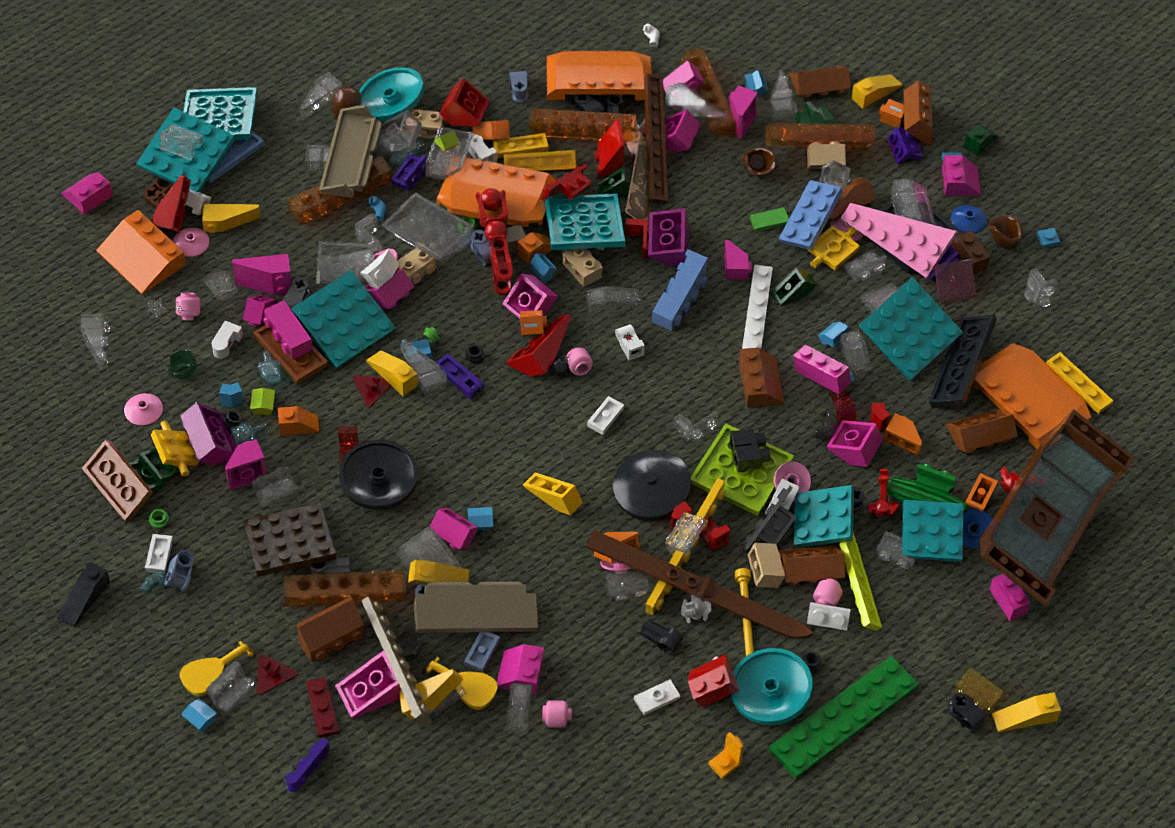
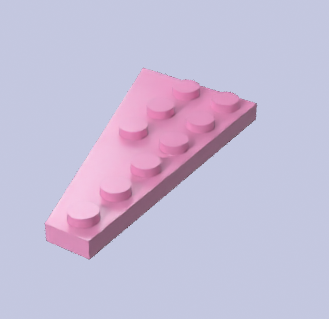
(909, 240)

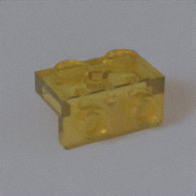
(979, 690)

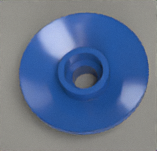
(965, 223)
(981, 521)

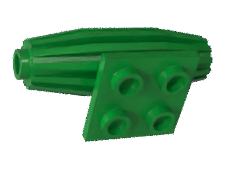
(930, 486)

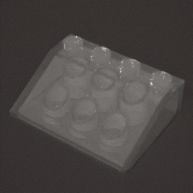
(429, 228)

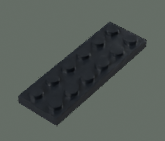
(962, 361)

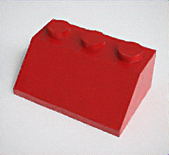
(464, 105)

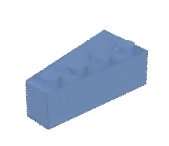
(681, 291)

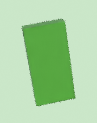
(769, 219)

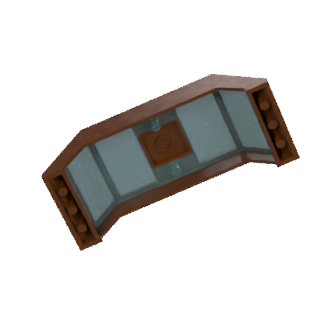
(1053, 504)

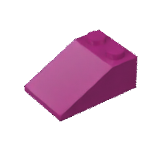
(264, 273)
(369, 687)

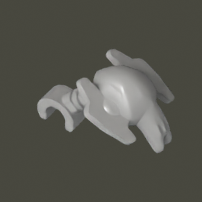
(695, 609)

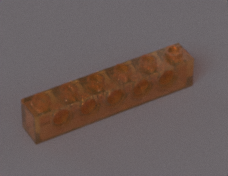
(712, 92)
(580, 124)
(805, 133)
(313, 203)
(335, 593)

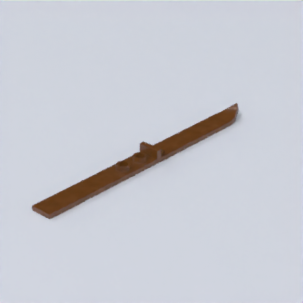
(697, 586)

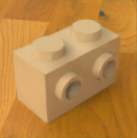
(430, 122)
(823, 153)
(417, 265)
(582, 265)
(766, 565)

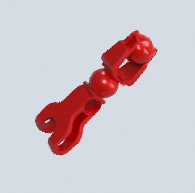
(496, 234)

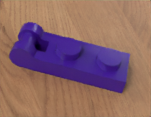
(460, 376)
(307, 765)

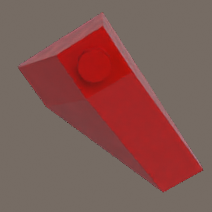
(542, 349)

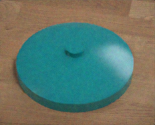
(392, 92)
(772, 686)

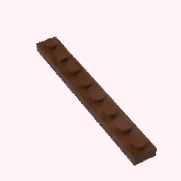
(655, 138)

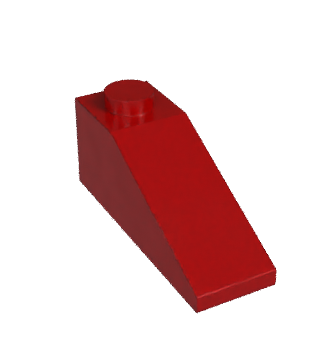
(172, 207)

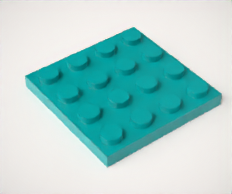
(225, 108)
(205, 155)
(584, 222)
(343, 319)
(910, 328)

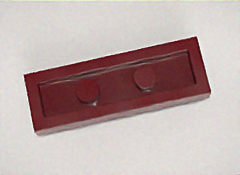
(322, 707)

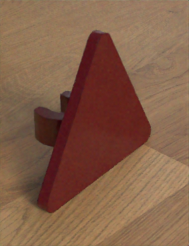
(370, 388)
(271, 674)

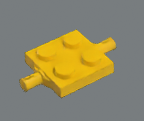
(834, 247)
(174, 448)

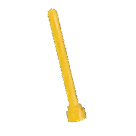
(742, 577)

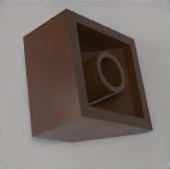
(970, 248)

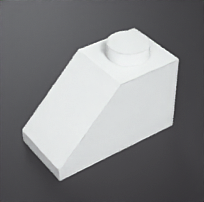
(380, 270)

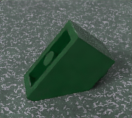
(979, 139)
(616, 183)
(794, 286)

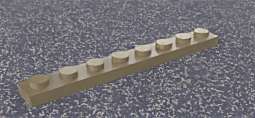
(398, 663)

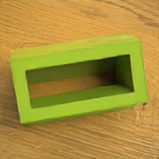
(262, 401)

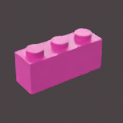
(287, 330)
(822, 369)

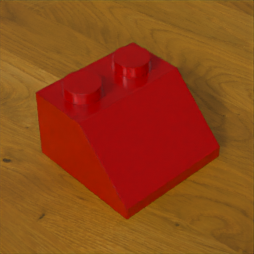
(712, 681)

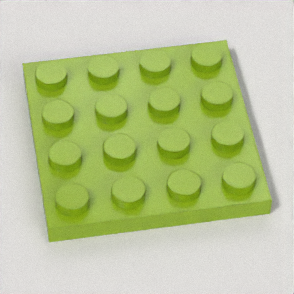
(743, 489)

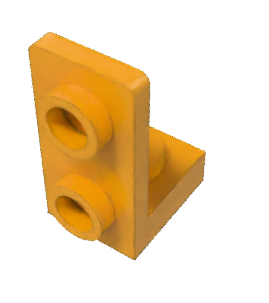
(729, 758)

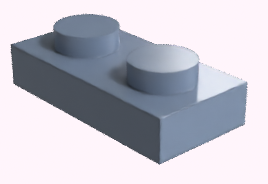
(481, 651)

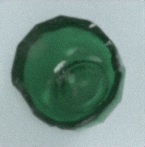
(182, 364)

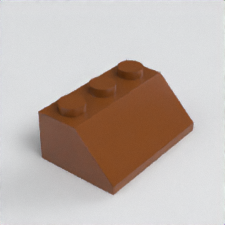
(820, 81)
(918, 112)
(760, 378)
(982, 430)
(812, 564)
(330, 629)

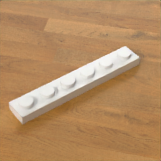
(757, 307)

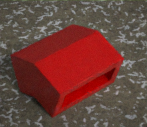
(879, 416)
(678, 512)

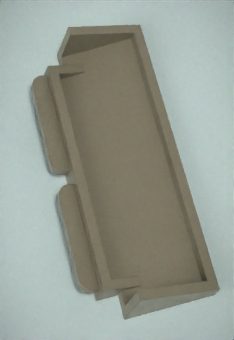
(351, 152)
(475, 608)

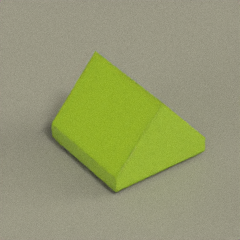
(447, 141)

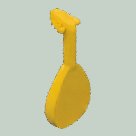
(202, 672)
(479, 687)

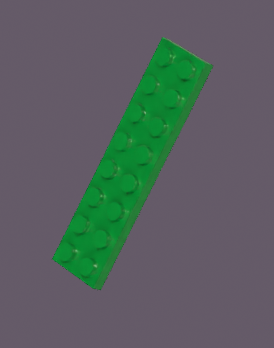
(843, 717)

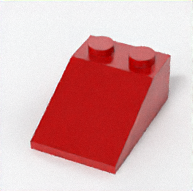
(610, 151)

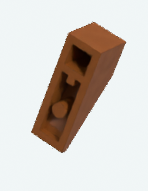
(858, 193)

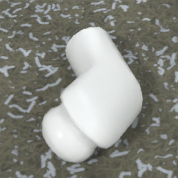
(652, 33)

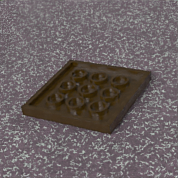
(289, 539)

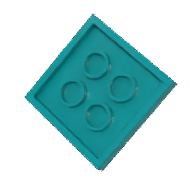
(824, 516)
(932, 530)

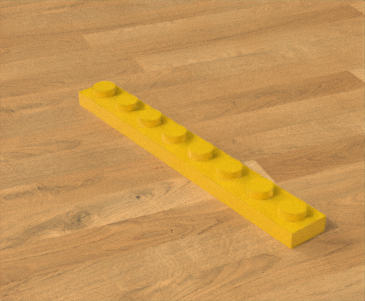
(708, 508)

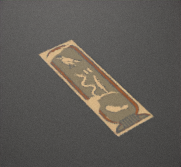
(638, 201)

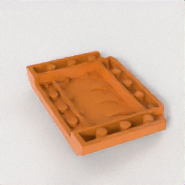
(597, 73)
(521, 185)
(1029, 390)

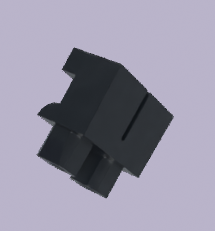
(746, 450)

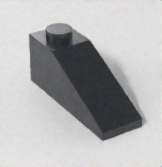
(84, 593)

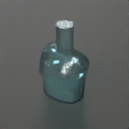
(269, 369)
(246, 432)

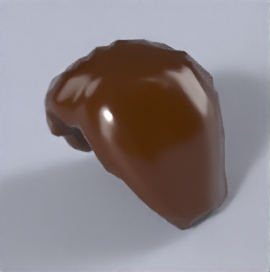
(345, 98)
(757, 159)
(1006, 231)

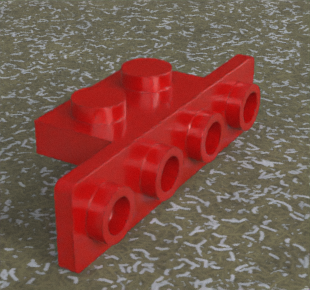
(570, 185)

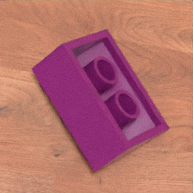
(668, 236)
(208, 434)

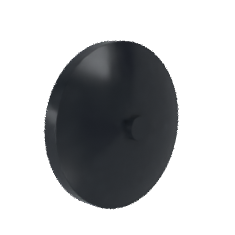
(378, 474)
(651, 484)

